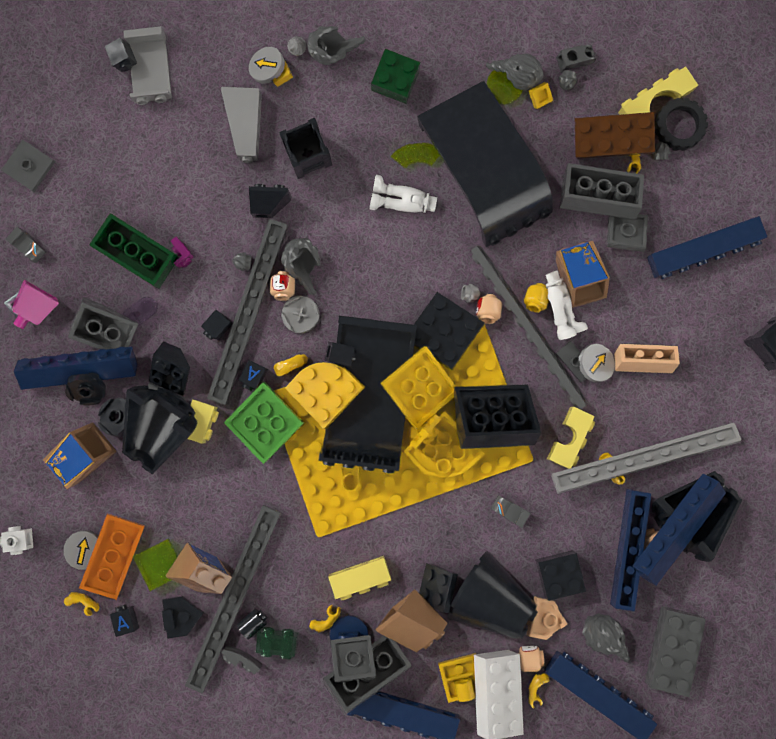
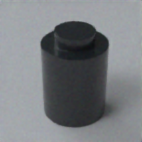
(252, 623)

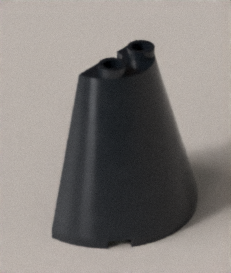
(155, 425)
(713, 530)
(493, 600)

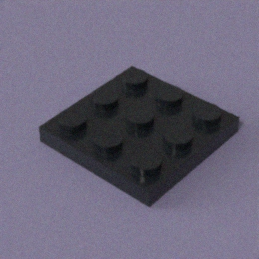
(446, 330)

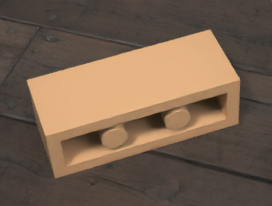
(646, 358)

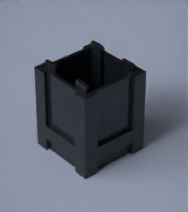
(305, 138)
(765, 344)

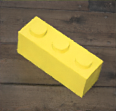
(360, 578)

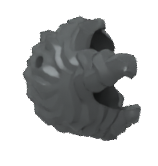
(329, 46)
(521, 70)
(299, 260)
(605, 636)

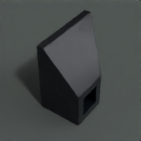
(267, 201)
(170, 368)

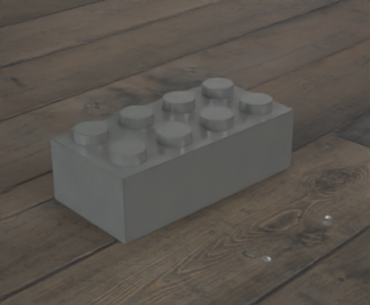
(602, 191)
(675, 651)
(388, 664)

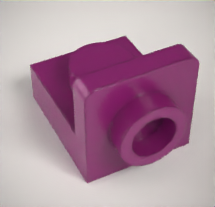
(180, 249)

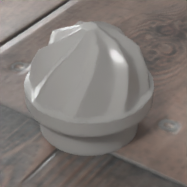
(296, 46)
(470, 293)

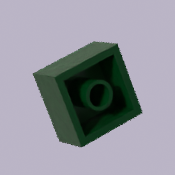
(395, 76)

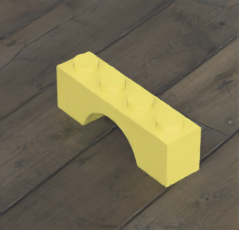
(677, 85)

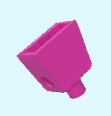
(32, 305)

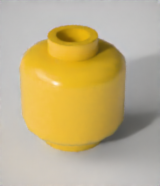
(536, 298)

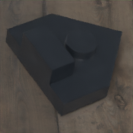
(179, 616)

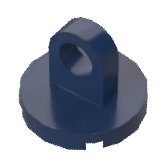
(348, 627)

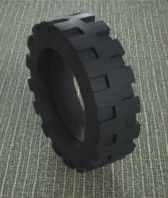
(694, 110)

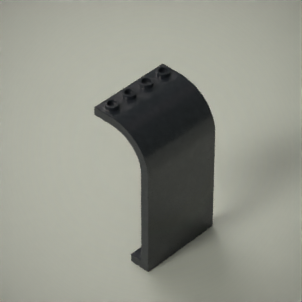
(488, 162)
(372, 425)

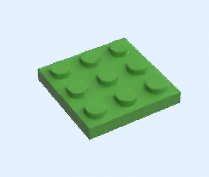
(264, 422)

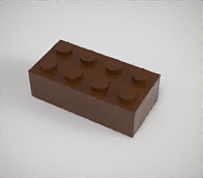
(615, 135)

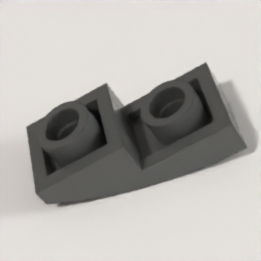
(234, 656)

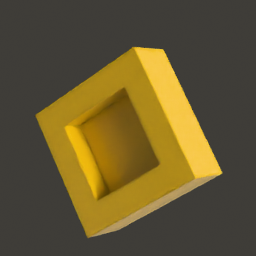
(284, 77)
(541, 95)

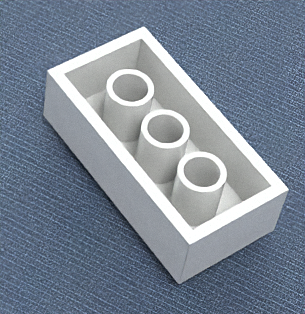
(498, 694)

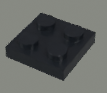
(438, 587)

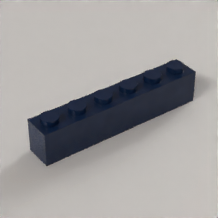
(709, 246)
(56, 369)
(679, 529)
(629, 549)
(599, 696)
(409, 716)

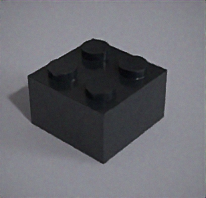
(560, 575)

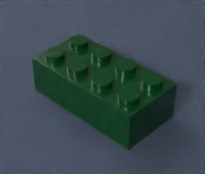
(134, 251)

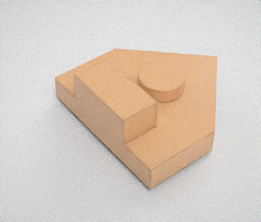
(546, 621)

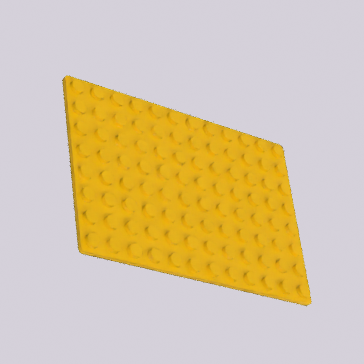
(382, 492)

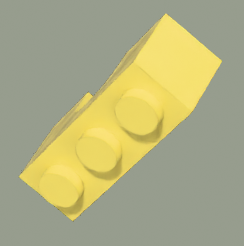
(580, 424)

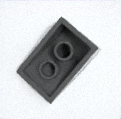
(101, 326)

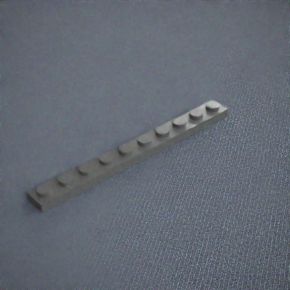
(247, 312)
(533, 334)
(232, 599)

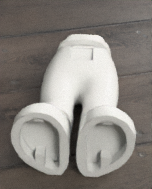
(412, 198)
(562, 307)

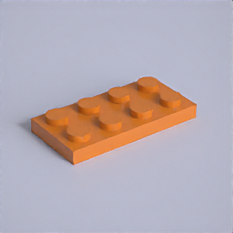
(111, 556)

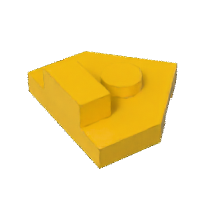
(427, 433)

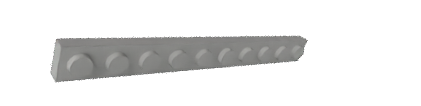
(645, 458)

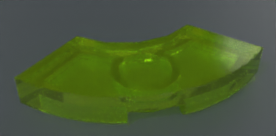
(416, 153)

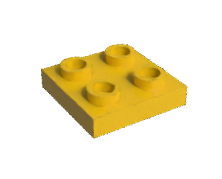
(458, 678)

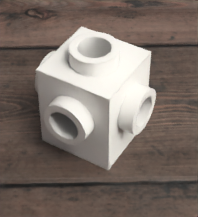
(16, 540)

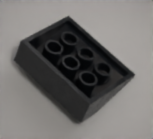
(495, 416)

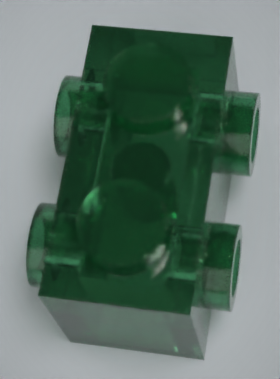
(277, 642)

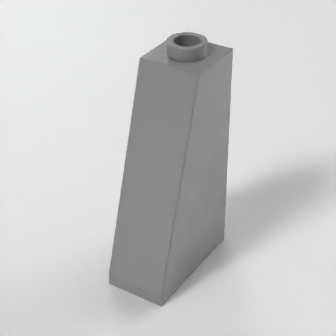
(244, 116)

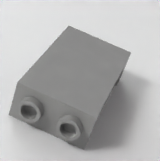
(151, 72)

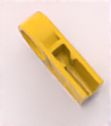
(349, 471)

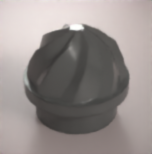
(567, 79)
(661, 151)
(242, 261)

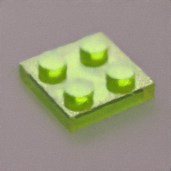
(156, 563)

